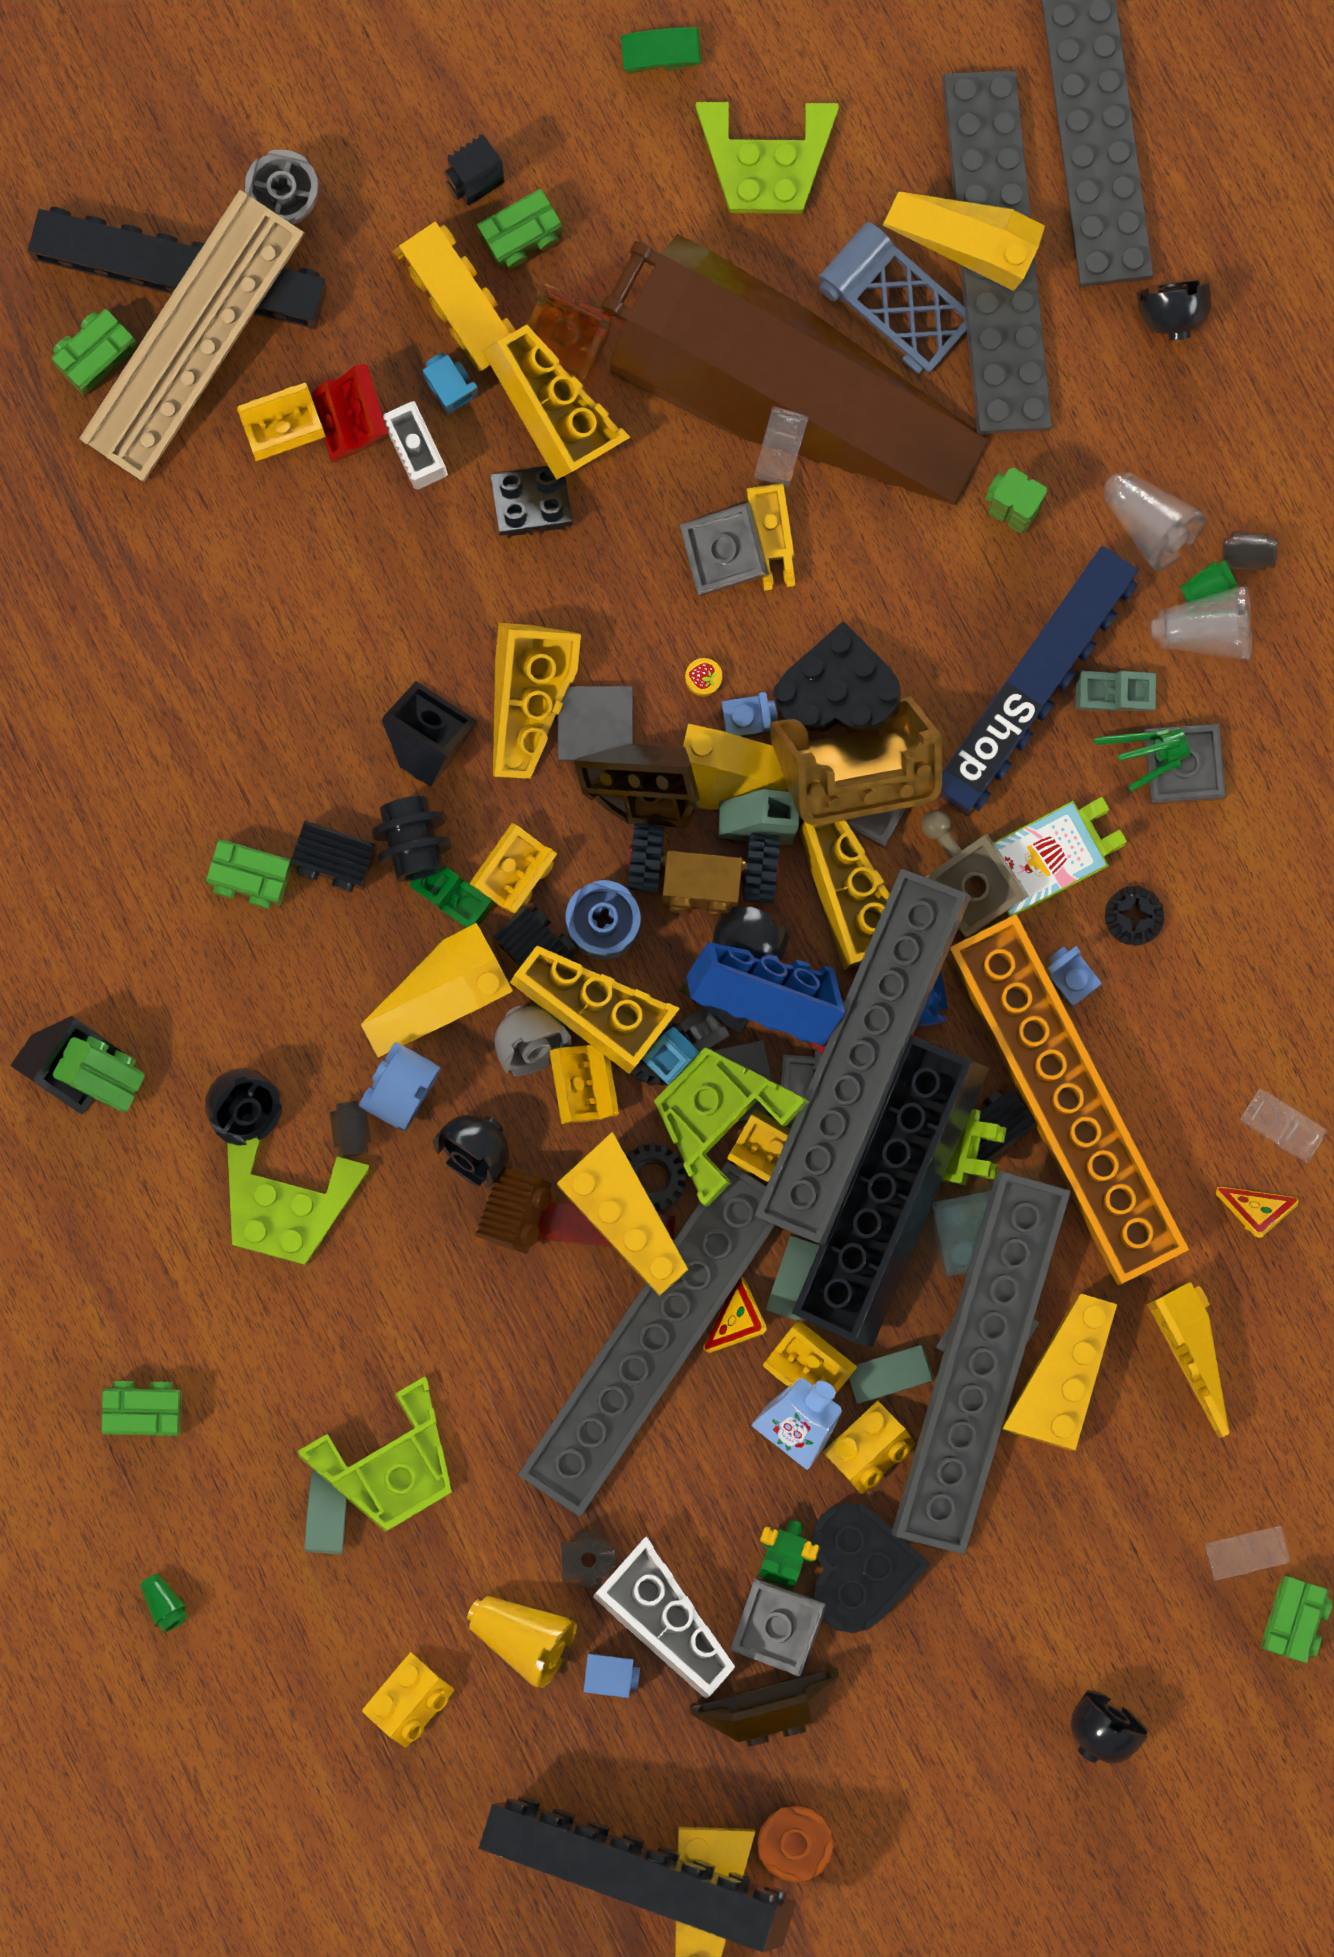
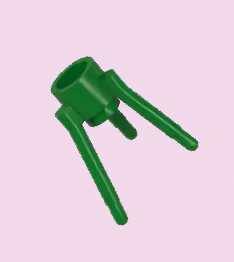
(1166, 745)

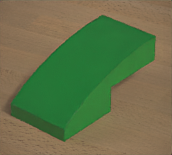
(661, 48)
(454, 897)

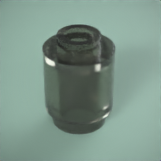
(1250, 551)
(350, 1129)

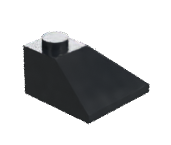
(426, 732)
(45, 1049)

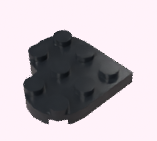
(840, 685)
(862, 1567)

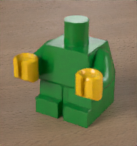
(785, 1554)

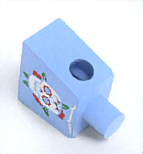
(800, 1420)

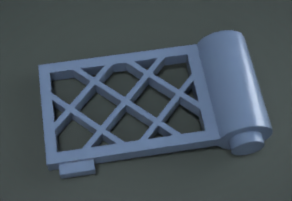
(854, 272)

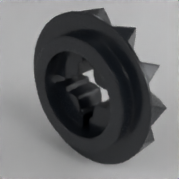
(1121, 927)

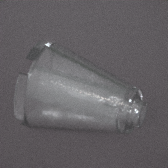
(1153, 518)
(1208, 625)

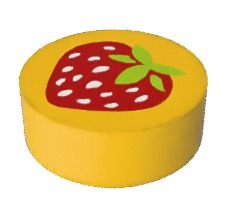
(703, 677)

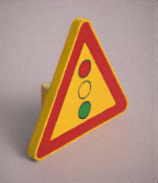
(1257, 1209)
(737, 1319)

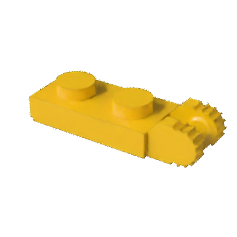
(774, 529)

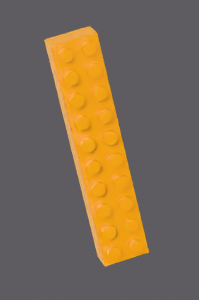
(1067, 1100)

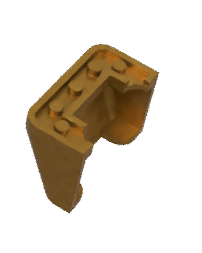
(861, 770)

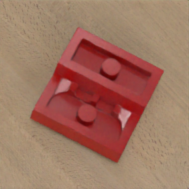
(349, 413)

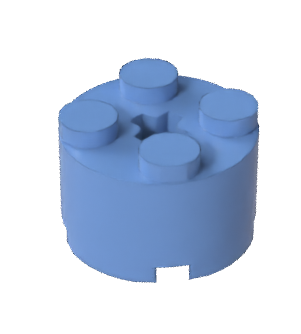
(591, 902)
(400, 1086)

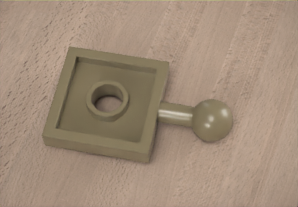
(978, 859)

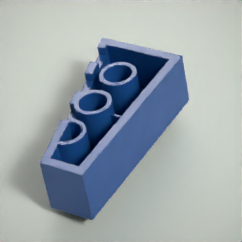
(768, 992)

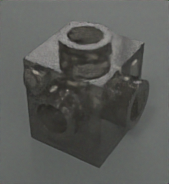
(572, 1559)

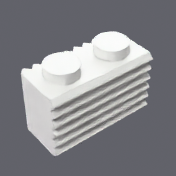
(414, 445)

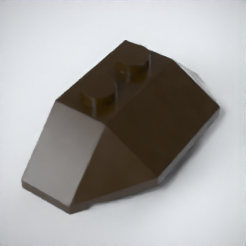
(641, 783)
(768, 1708)

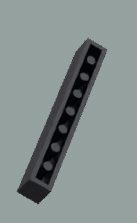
(157, 262)

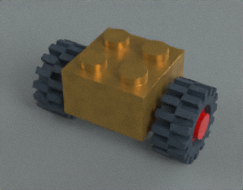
(702, 879)

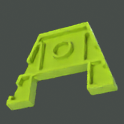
(766, 173)
(707, 1104)
(280, 1216)
(397, 1477)

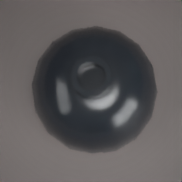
(1175, 308)
(752, 931)
(242, 1106)
(474, 1147)
(1104, 1730)

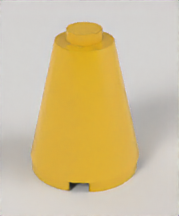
(523, 1637)

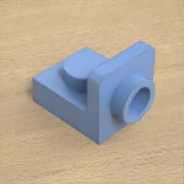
(749, 715)
(1071, 975)

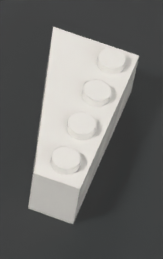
(664, 1619)

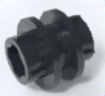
(411, 838)

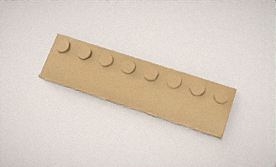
(192, 335)

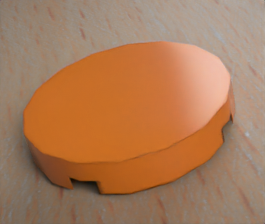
(795, 1843)

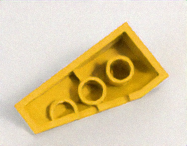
(977, 236)
(530, 683)
(730, 766)
(444, 987)
(1189, 1335)

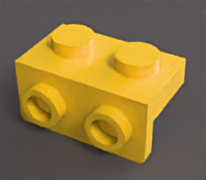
(280, 421)
(513, 869)
(583, 1084)
(759, 1145)
(808, 1357)
(870, 1447)
(408, 1700)

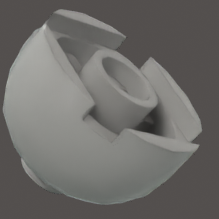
(283, 184)
(527, 1037)

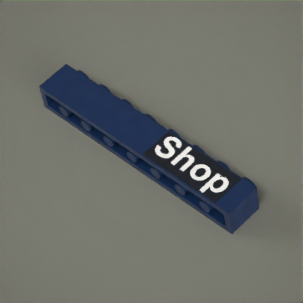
(1036, 679)

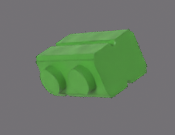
(520, 230)
(93, 351)
(1015, 499)
(248, 873)
(99, 1074)
(141, 1410)
(1296, 1619)

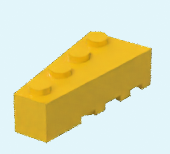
(454, 291)
(552, 403)
(846, 885)
(594, 1006)
(620, 1209)
(1062, 1383)
(729, 1852)

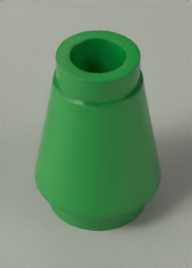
(1210, 580)
(163, 1604)

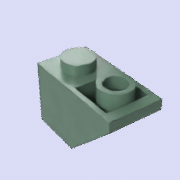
(759, 814)

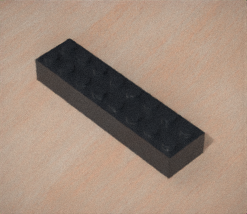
(891, 1192)
(638, 1874)

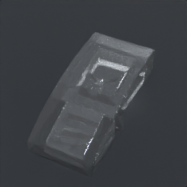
(781, 446)
(1283, 1125)
(1247, 1552)

